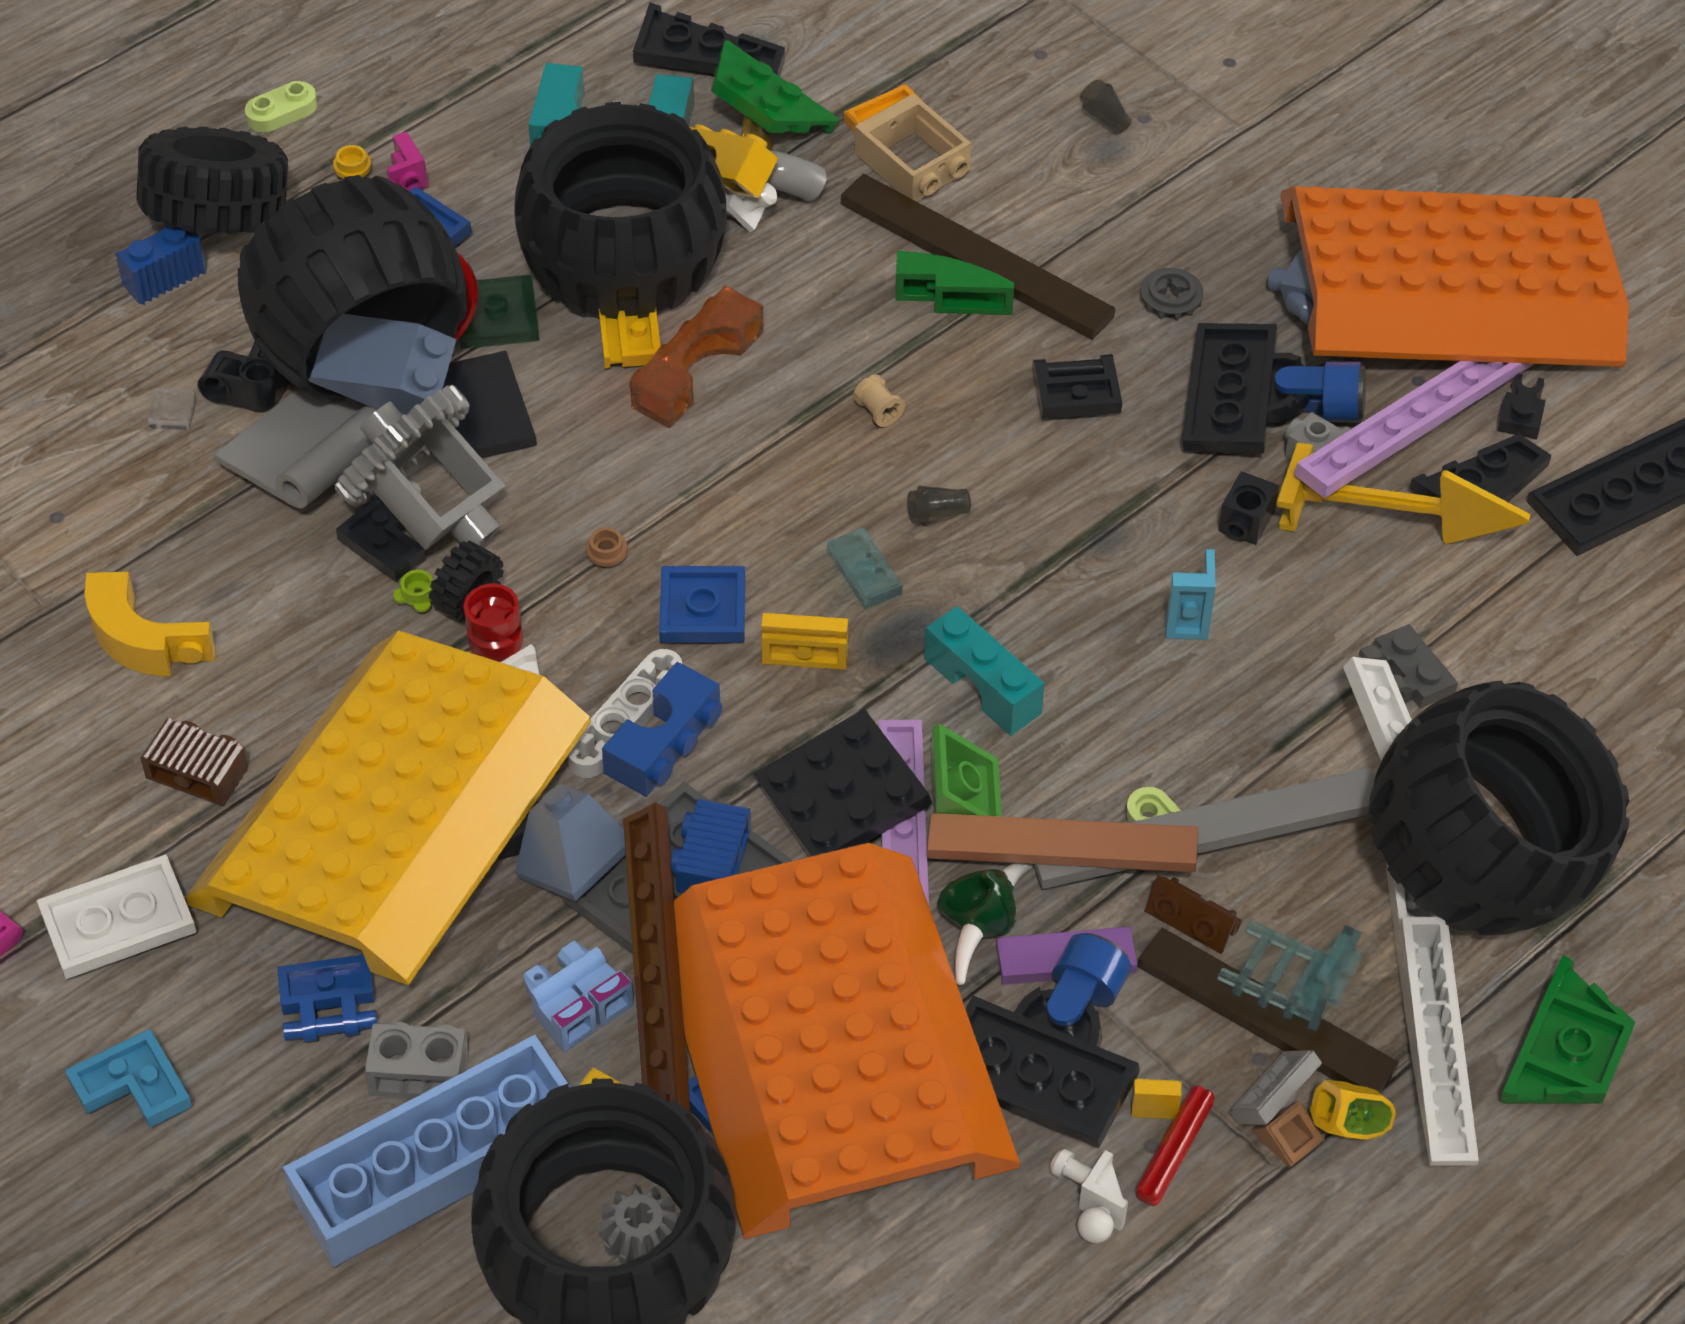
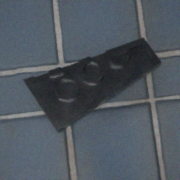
(693, 47)

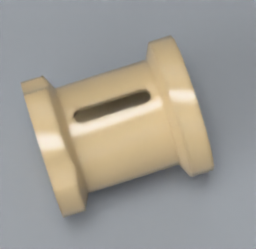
(879, 400)

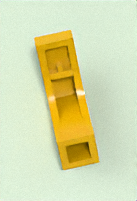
(135, 641)

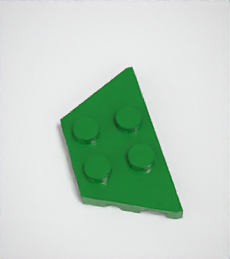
(765, 96)
(1570, 1045)

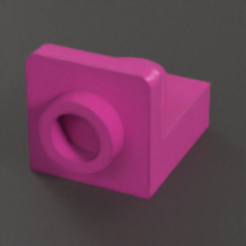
(408, 164)

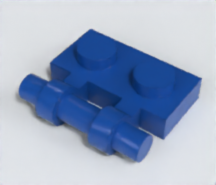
(324, 986)

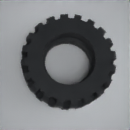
(210, 179)

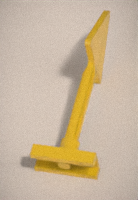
(1464, 507)

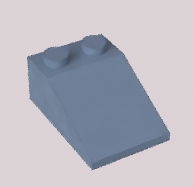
(382, 361)

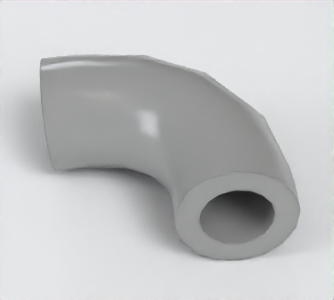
(797, 176)

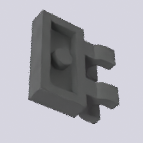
(1413, 665)

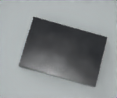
(497, 411)

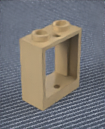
(910, 117)

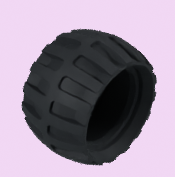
(620, 159)
(351, 252)
(1542, 770)
(588, 1132)

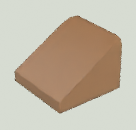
(1290, 1134)

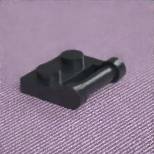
(1077, 387)

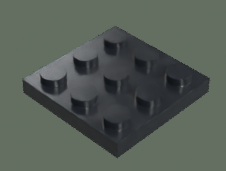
(842, 787)

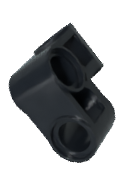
(242, 380)

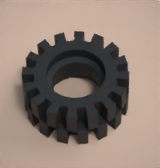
(461, 573)

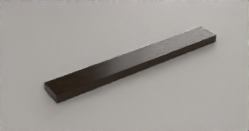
(949, 239)

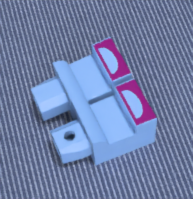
(578, 995)

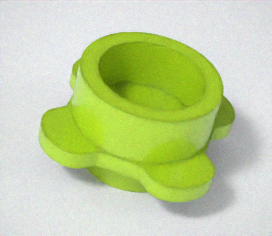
(414, 582)

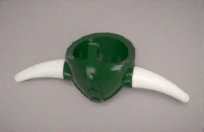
(982, 907)

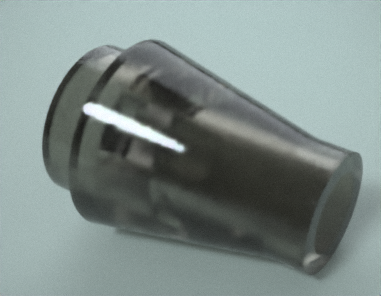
(1103, 104)
(935, 504)

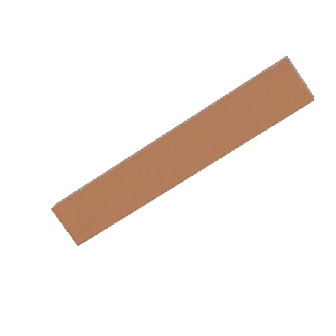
(1063, 842)

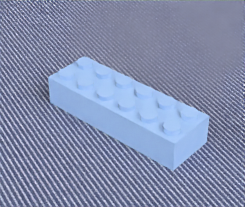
(415, 1154)

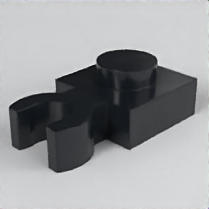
(1522, 409)

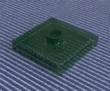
(502, 313)

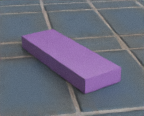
(1035, 956)

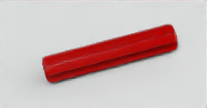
(1175, 1145)

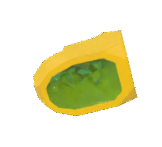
(1351, 1110)

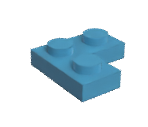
(134, 1068)

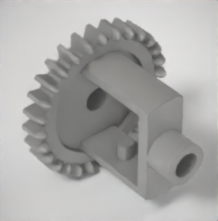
(397, 442)

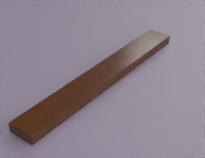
(655, 954)

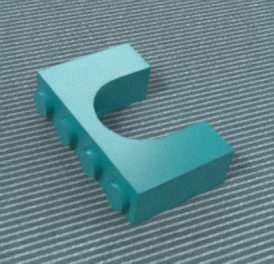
(563, 92)

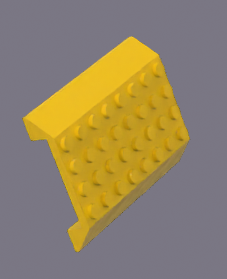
(397, 801)

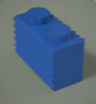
(161, 263)
(712, 844)

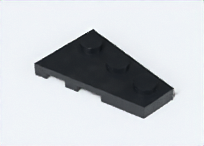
(1498, 469)

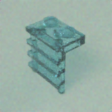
(1320, 983)

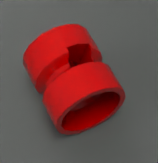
(493, 622)

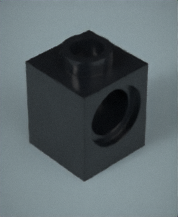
(1248, 508)

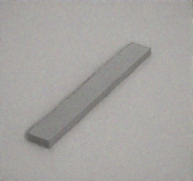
(1250, 818)

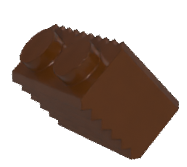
(195, 761)

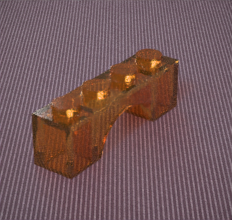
(722, 326)

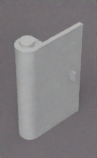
(299, 446)

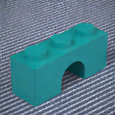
(1007, 687)

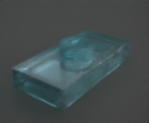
(864, 568)

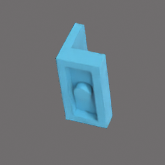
(1191, 602)

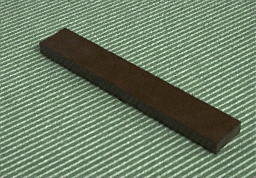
(1196, 975)

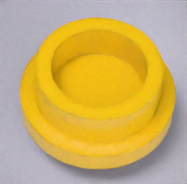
(351, 161)

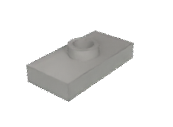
(1275, 1087)

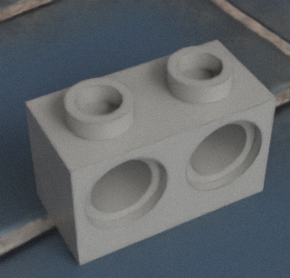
(416, 1069)

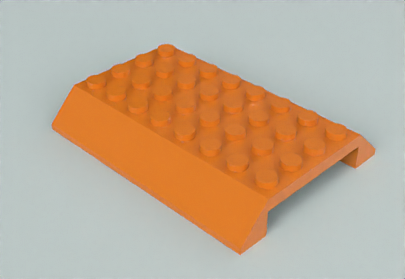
(1460, 277)
(830, 1034)

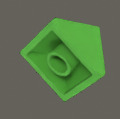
(963, 776)

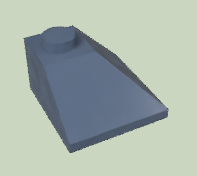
(569, 843)

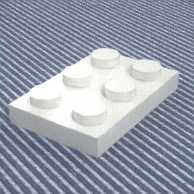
(116, 916)

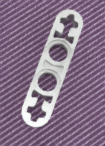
(619, 709)

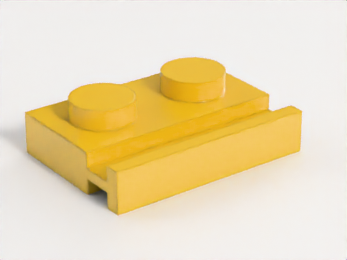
(629, 339)
(804, 641)

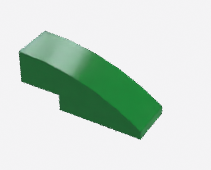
(952, 285)

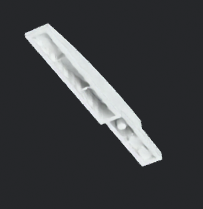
(1434, 1029)

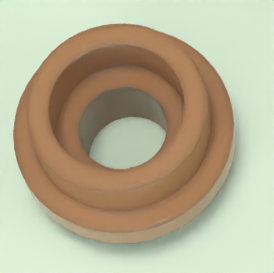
(604, 539)

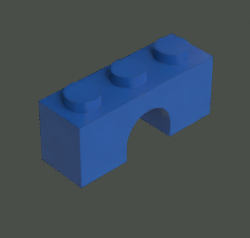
(645, 755)

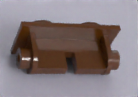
(1191, 914)

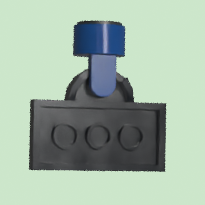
(1245, 385)
(1049, 1051)

